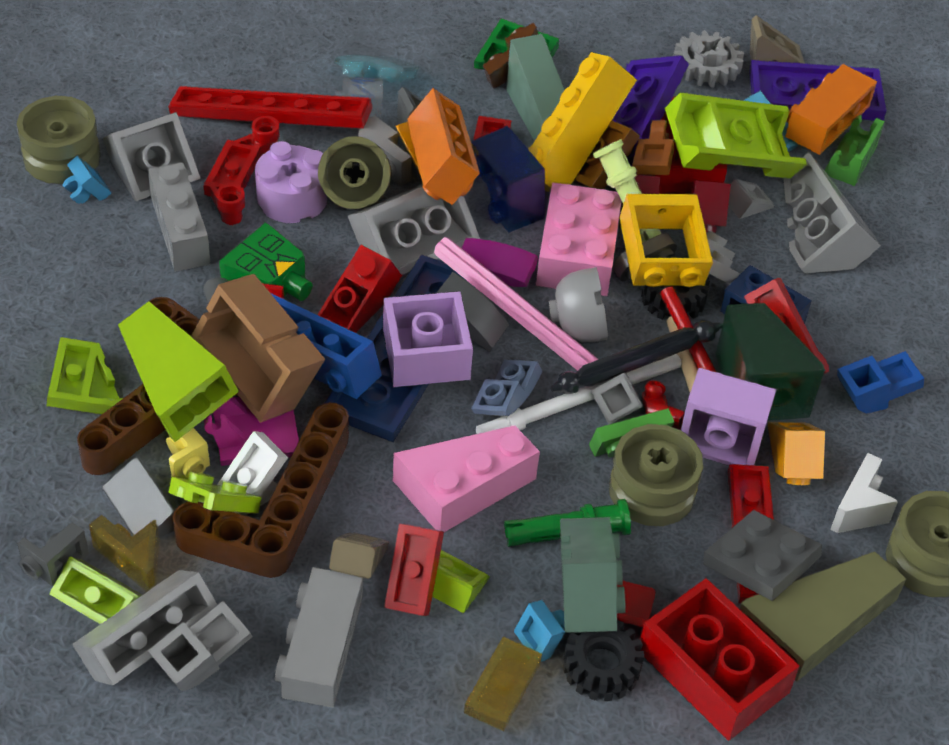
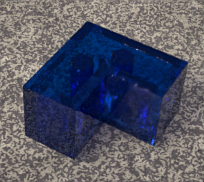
(512, 178)

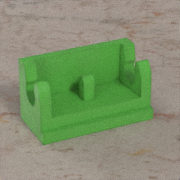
(854, 151)

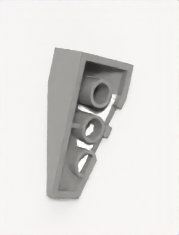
(825, 223)

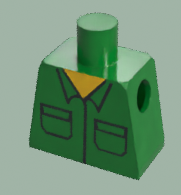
(271, 260)

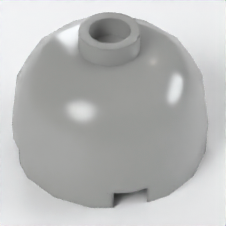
(580, 306)

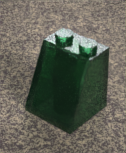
(766, 352)

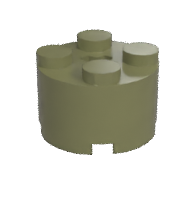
(343, 156)

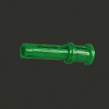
(548, 526)

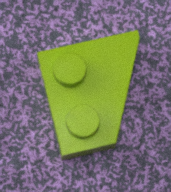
(81, 378)
(228, 497)

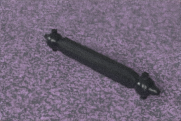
(636, 357)

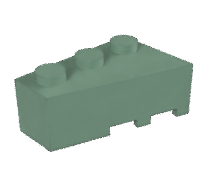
(591, 575)

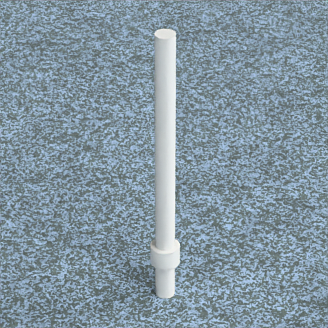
(566, 401)

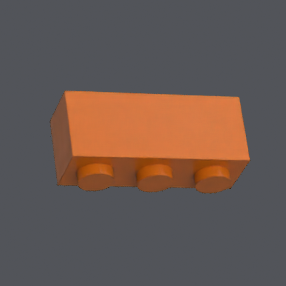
(830, 108)

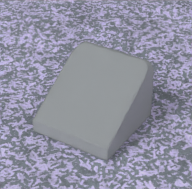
(748, 199)
(617, 398)

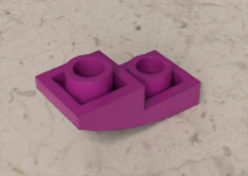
(505, 261)

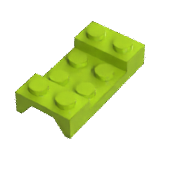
(731, 132)

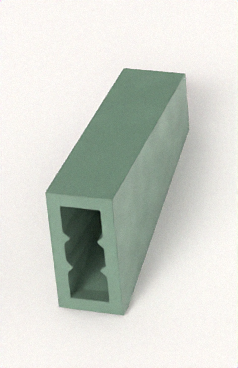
(533, 81)

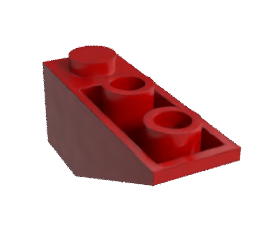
(361, 289)

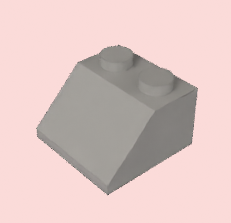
(147, 147)

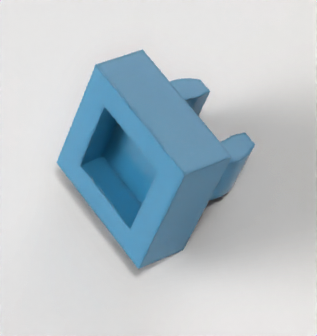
(85, 182)
(541, 628)

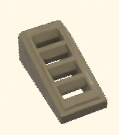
(357, 554)

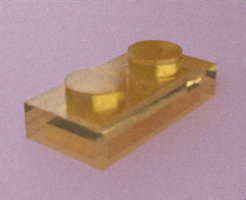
(503, 683)

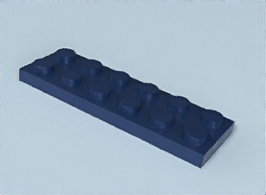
(385, 408)

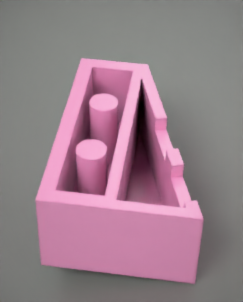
(465, 474)

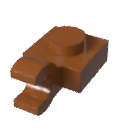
(654, 154)

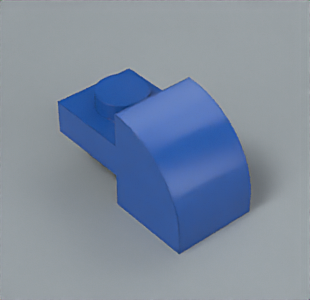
(876, 383)

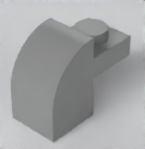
(196, 652)

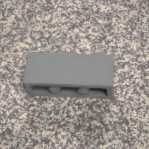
(179, 217)
(320, 637)
(124, 639)

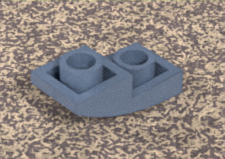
(509, 388)

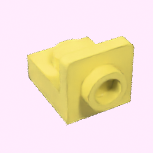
(189, 454)

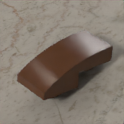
(497, 66)

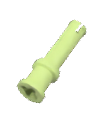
(621, 177)

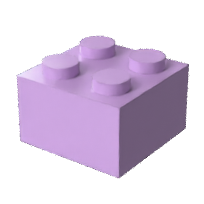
(427, 339)
(727, 417)

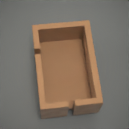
(258, 347)

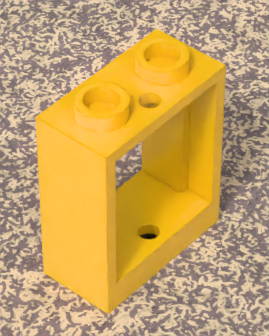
(680, 212)

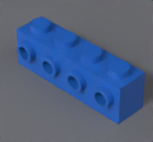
(349, 357)

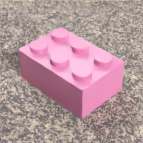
(578, 234)

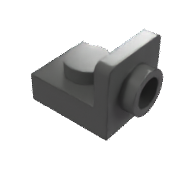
(51, 559)

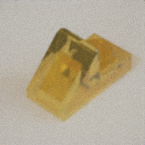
(132, 555)

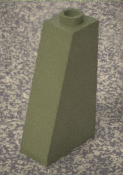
(826, 608)

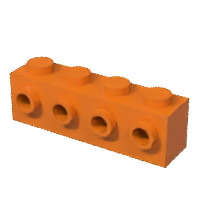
(442, 148)

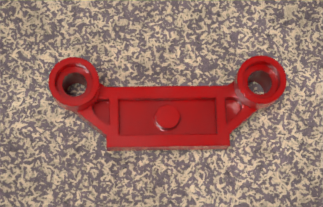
(235, 167)

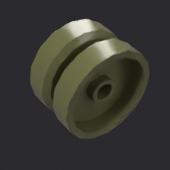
(54, 133)
(656, 474)
(921, 543)

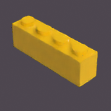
(581, 118)

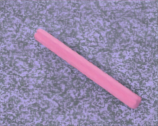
(513, 304)

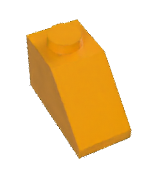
(797, 451)

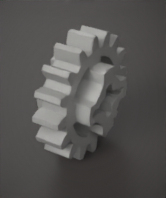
(710, 58)

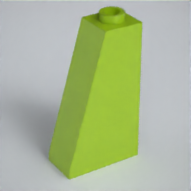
(176, 370)

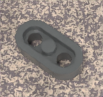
(657, 247)

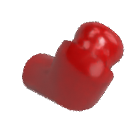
(655, 400)

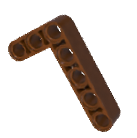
(132, 420)
(286, 514)

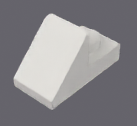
(256, 467)
(863, 503)

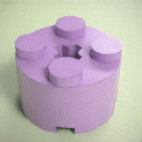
(289, 183)

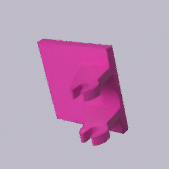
(236, 423)

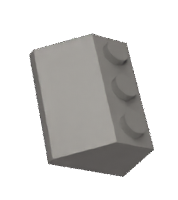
(412, 226)

